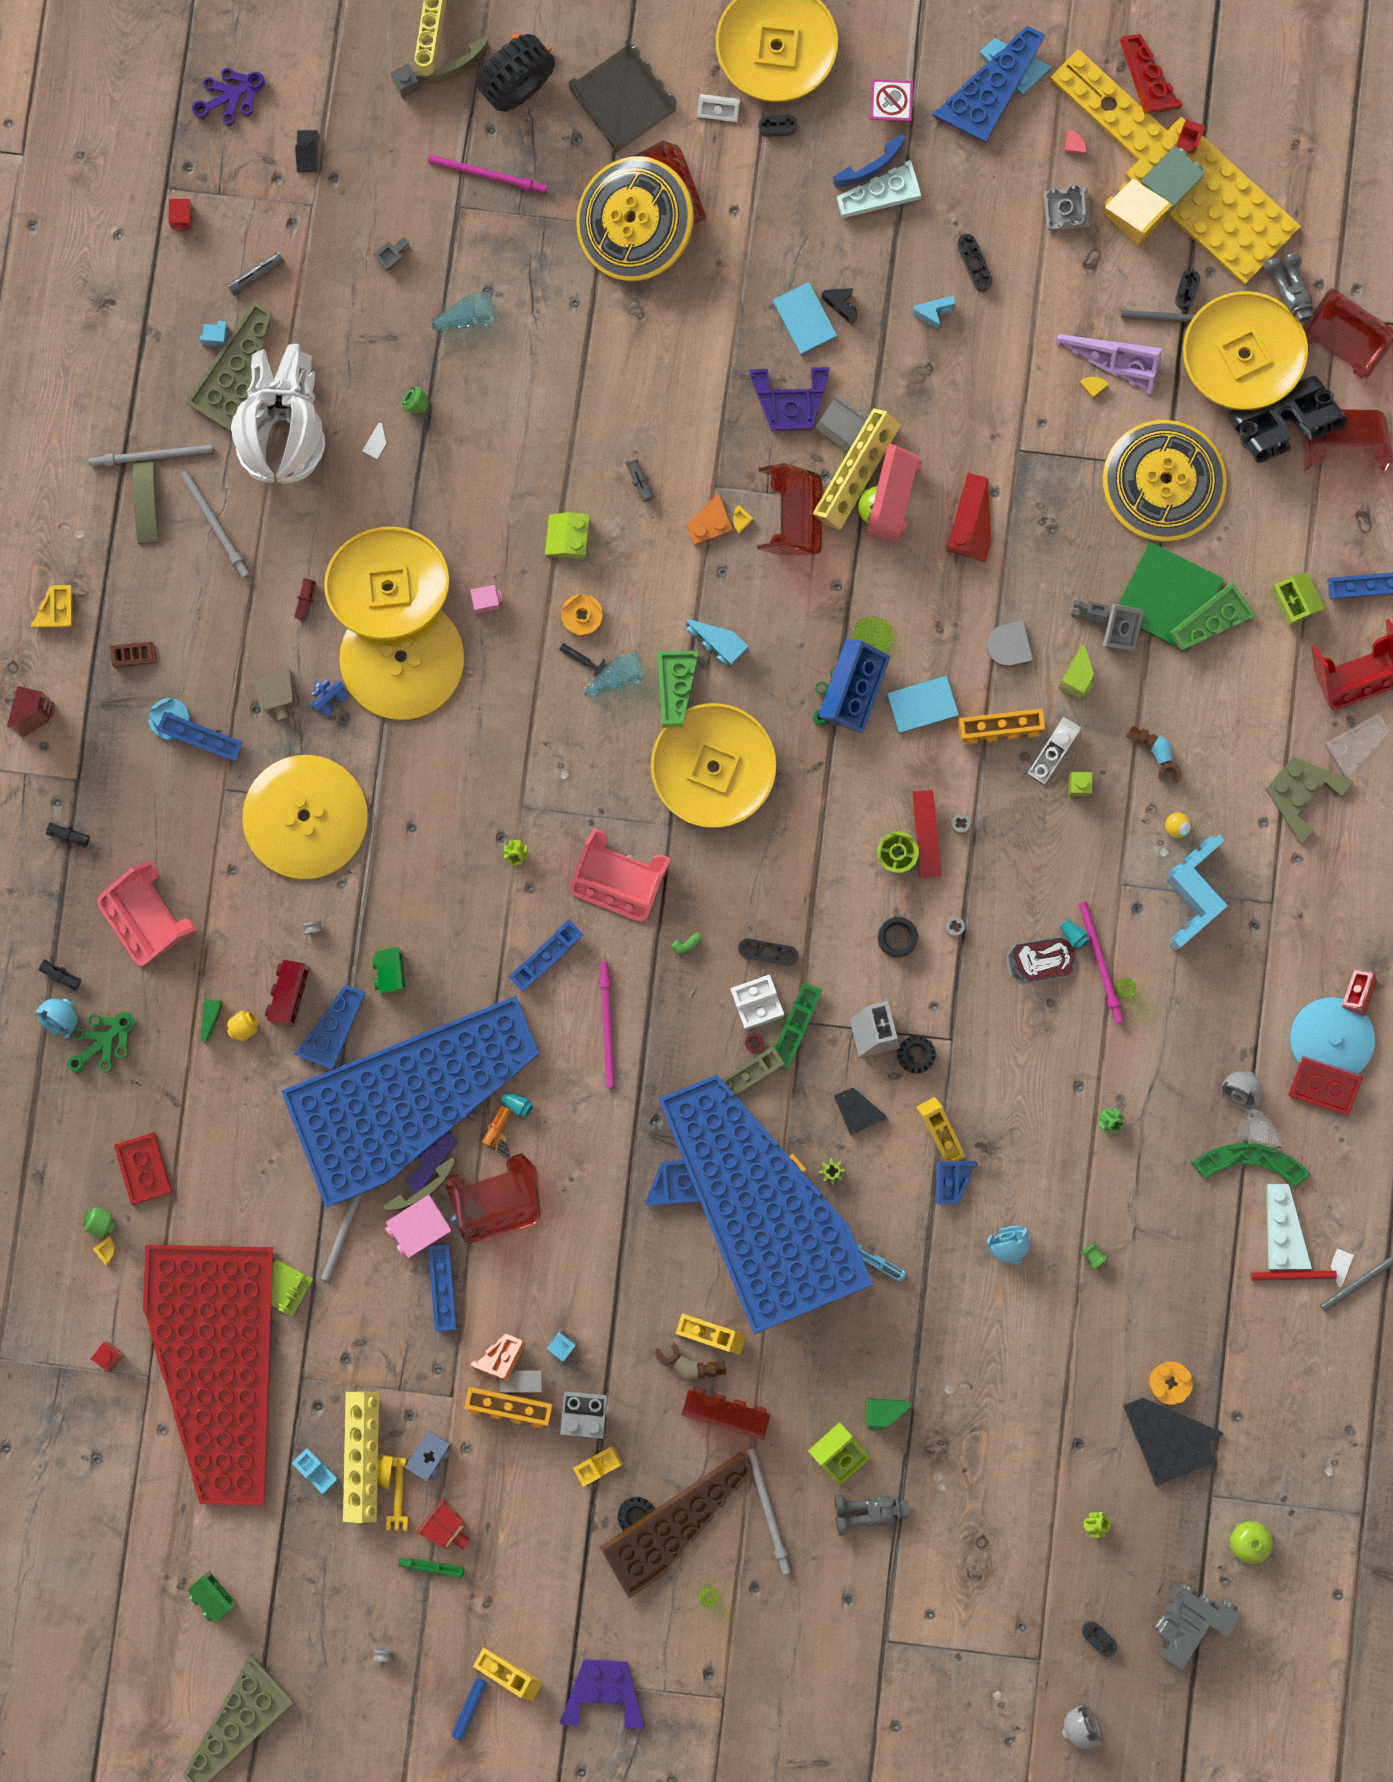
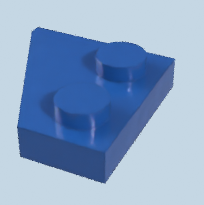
(952, 1180)

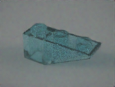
(470, 310)
(620, 671)

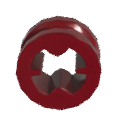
(748, 1045)

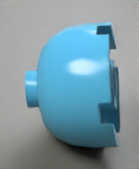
(57, 1016)
(1010, 1245)

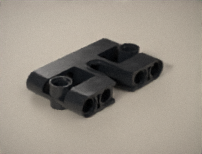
(1307, 406)

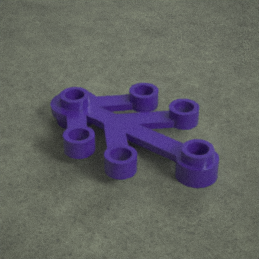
(231, 94)

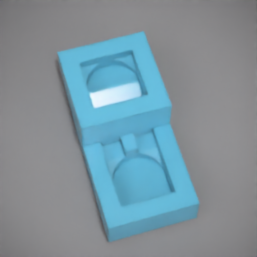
(315, 1471)

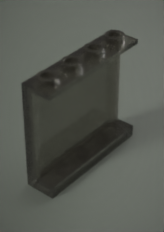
(623, 97)

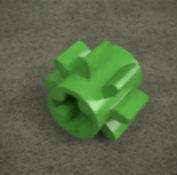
(1111, 1120)

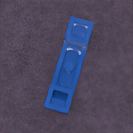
(849, 177)
(546, 955)

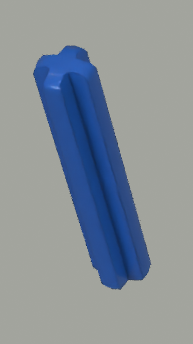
(469, 1709)

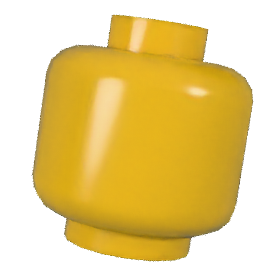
(242, 1026)

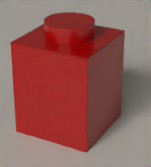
(180, 214)
(107, 1356)

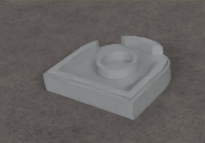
(1009, 644)

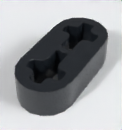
(775, 129)
(1182, 288)
(1096, 1642)

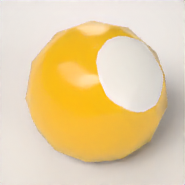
(1178, 825)

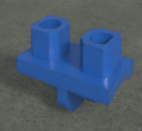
(321, 703)

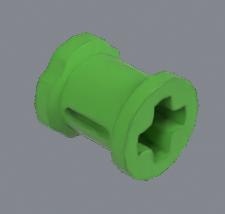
(1093, 1255)

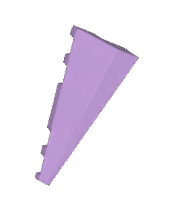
(1130, 361)

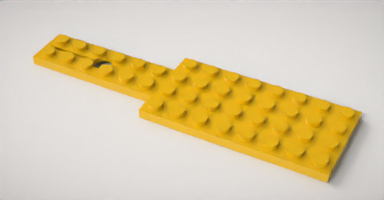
(1223, 211)

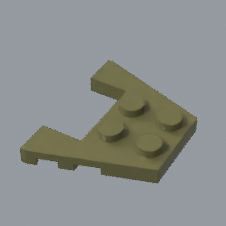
(1295, 788)

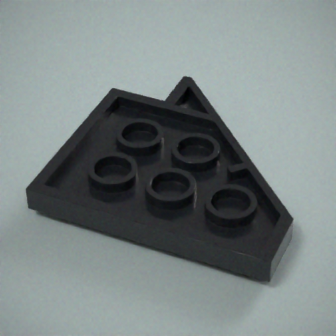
(1169, 1440)

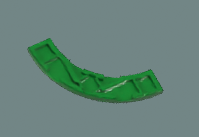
(1254, 1155)

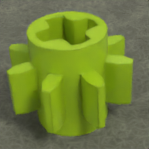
(515, 852)
(835, 1166)
(1097, 1525)

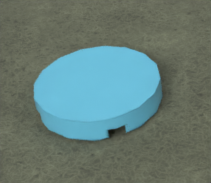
(170, 706)

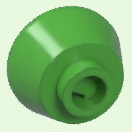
(415, 400)

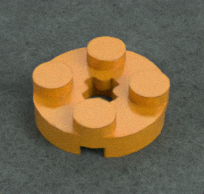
(593, 617)
(1165, 1372)

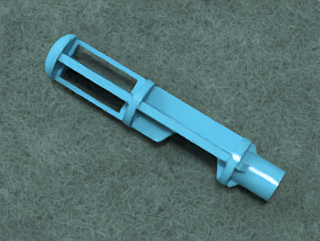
(880, 1263)

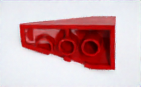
(971, 526)

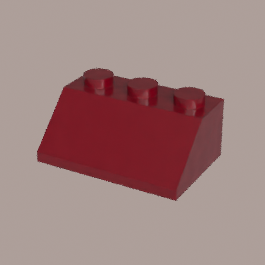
(29, 711)
(287, 993)

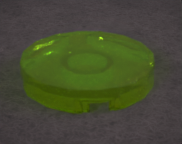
(874, 632)

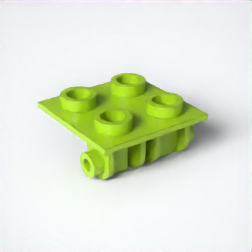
(288, 1287)

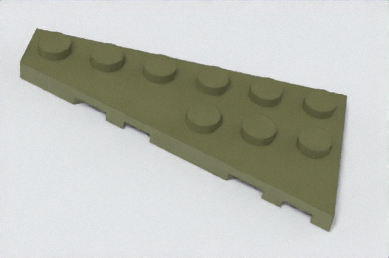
(230, 374)
(243, 1715)

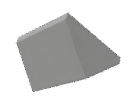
(1123, 627)

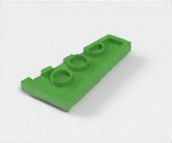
(1218, 614)
(675, 683)

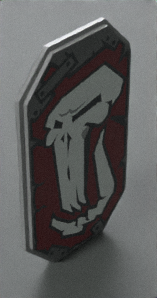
(1041, 960)

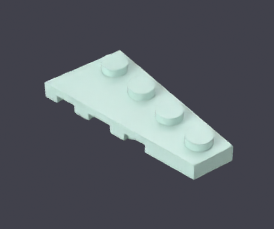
(1284, 1232)

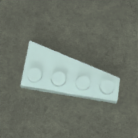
(886, 191)

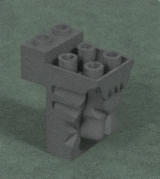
(1187, 1621)

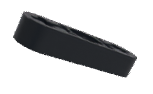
(964, 251)
(751, 955)

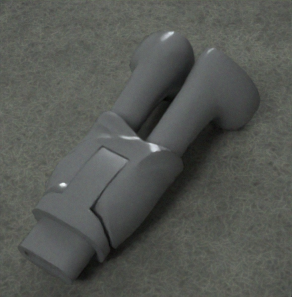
(1296, 298)
(880, 1511)

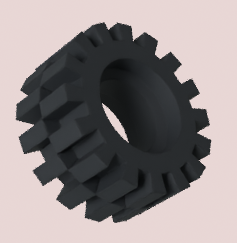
(904, 1059)
(628, 1505)

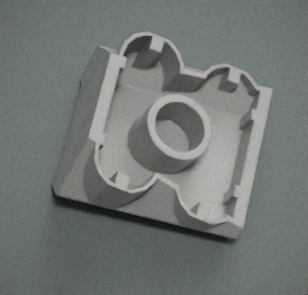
(1067, 208)
(841, 423)

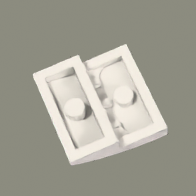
(757, 1002)

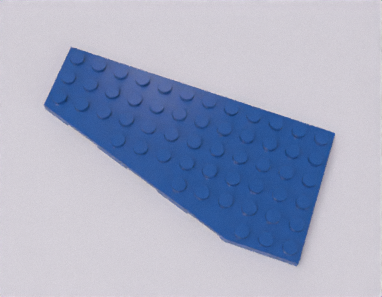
(393, 1105)
(769, 1220)

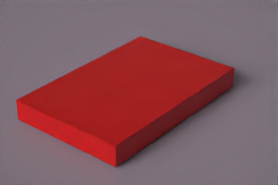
(1325, 1085)
(143, 1168)

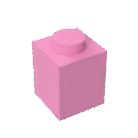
(486, 599)

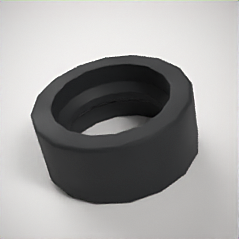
(895, 952)

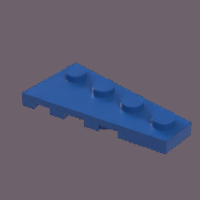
(330, 1033)

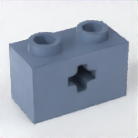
(418, 1462)

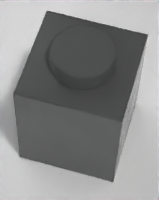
(405, 80)

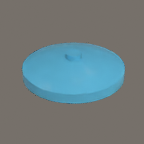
(1332, 1035)

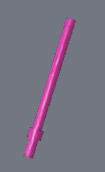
(525, 184)
(604, 984)
(1113, 1001)

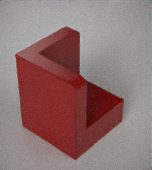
(1190, 136)

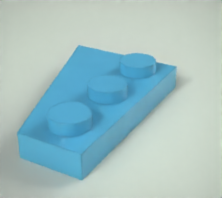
(1034, 73)

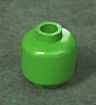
(98, 1222)

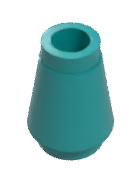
(1076, 936)
(518, 1105)

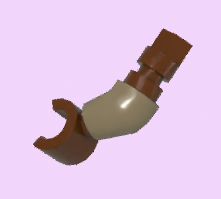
(689, 1369)

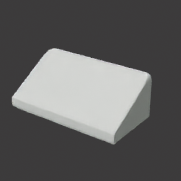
(718, 108)
(287, 360)

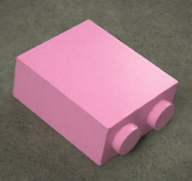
(418, 1227)

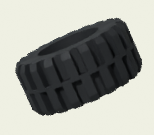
(515, 72)

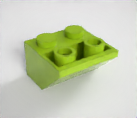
(1297, 598)

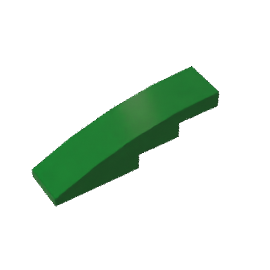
(797, 1022)

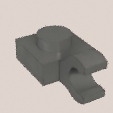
(389, 255)
(1094, 611)

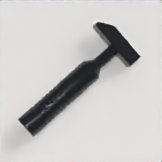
(582, 659)

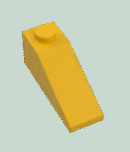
(940, 1130)
(711, 1334)
(508, 1674)

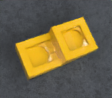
(597, 1466)

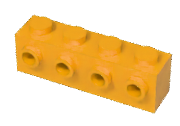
(1001, 725)
(509, 1406)

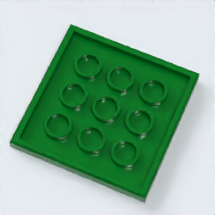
(1168, 591)

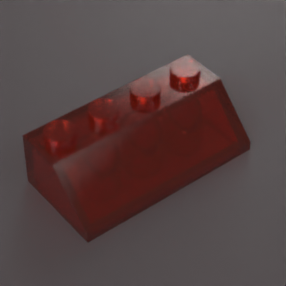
(726, 1414)

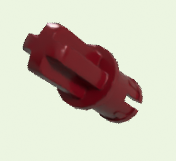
(305, 599)

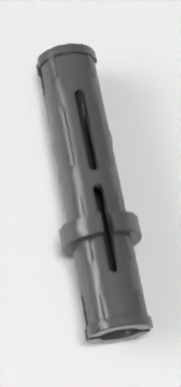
(247, 278)

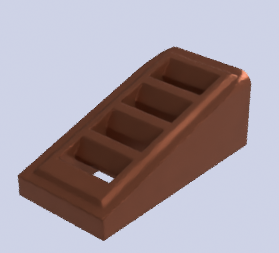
(114, 649)

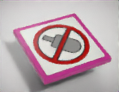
(891, 100)

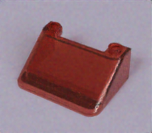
(1362, 430)
(496, 1203)

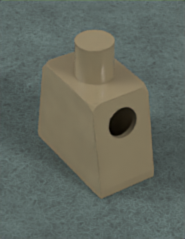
(276, 693)

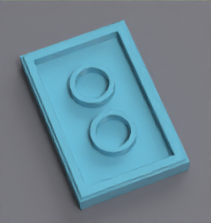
(804, 318)
(922, 704)

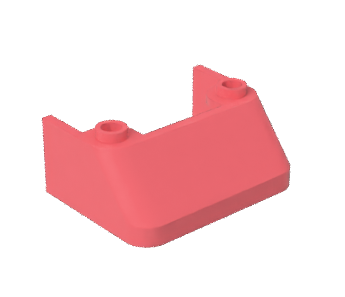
(893, 494)

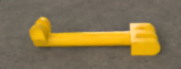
(397, 1516)

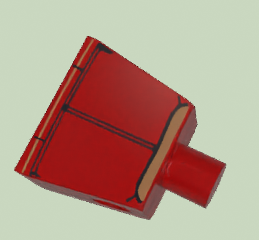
(444, 1526)

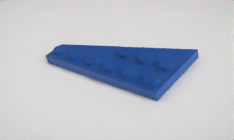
(986, 94)

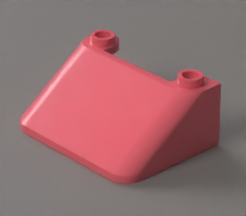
(617, 880)
(141, 915)

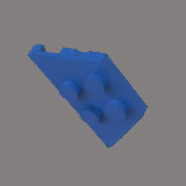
(672, 1185)

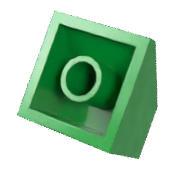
(389, 971)
(883, 1412)
(211, 1597)

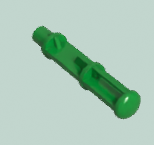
(432, 1567)

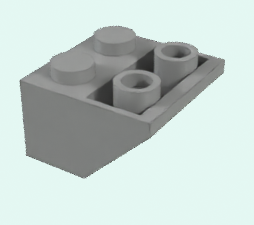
(874, 1030)
(583, 1414)

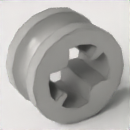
(960, 830)
(312, 927)
(952, 932)
(382, 1655)

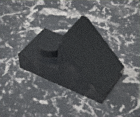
(307, 151)
(836, 300)

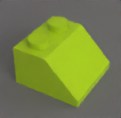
(567, 535)
(1078, 676)
(839, 1454)

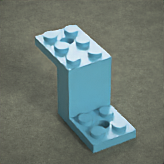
(1196, 892)

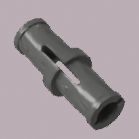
(635, 468)

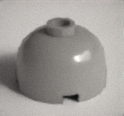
(1242, 1090)
(1081, 1728)

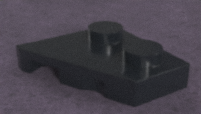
(857, 1110)

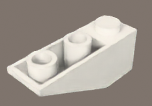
(1054, 750)

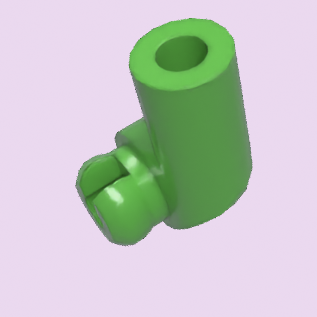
(692, 942)

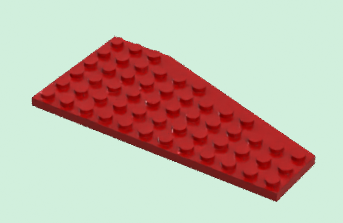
(213, 1350)

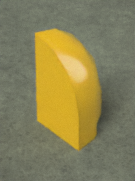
(384, 1471)

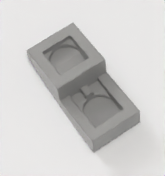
(523, 1381)

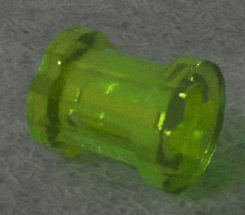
(1129, 982)
(703, 1600)

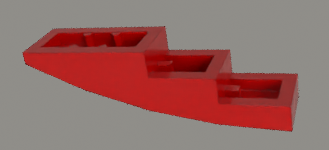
(926, 833)

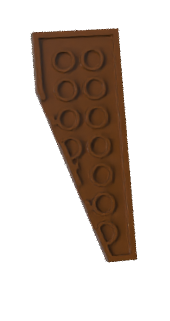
(651, 1544)

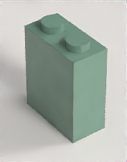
(1174, 176)

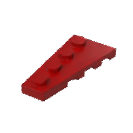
(1151, 86)

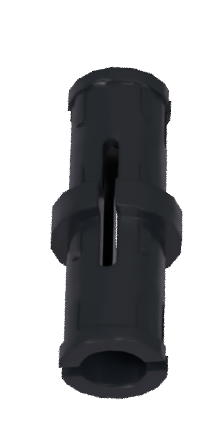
(68, 835)
(60, 975)

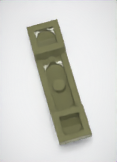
(459, 66)
(145, 502)
(754, 1070)
(443, 1170)

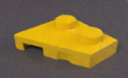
(55, 609)

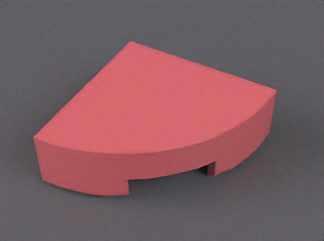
(1075, 143)

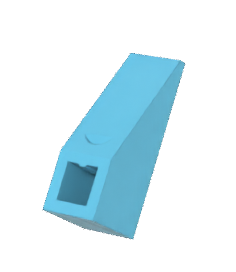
(721, 641)

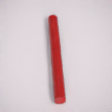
(1293, 1275)

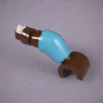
(1159, 747)

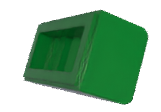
(210, 1016)

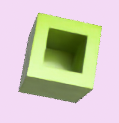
(1080, 784)

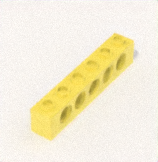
(856, 469)
(361, 1457)

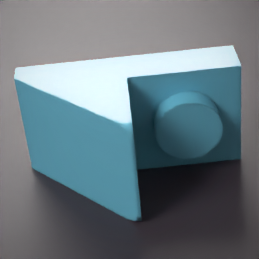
(928, 311)

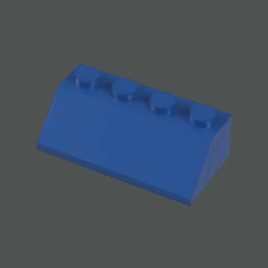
(854, 685)

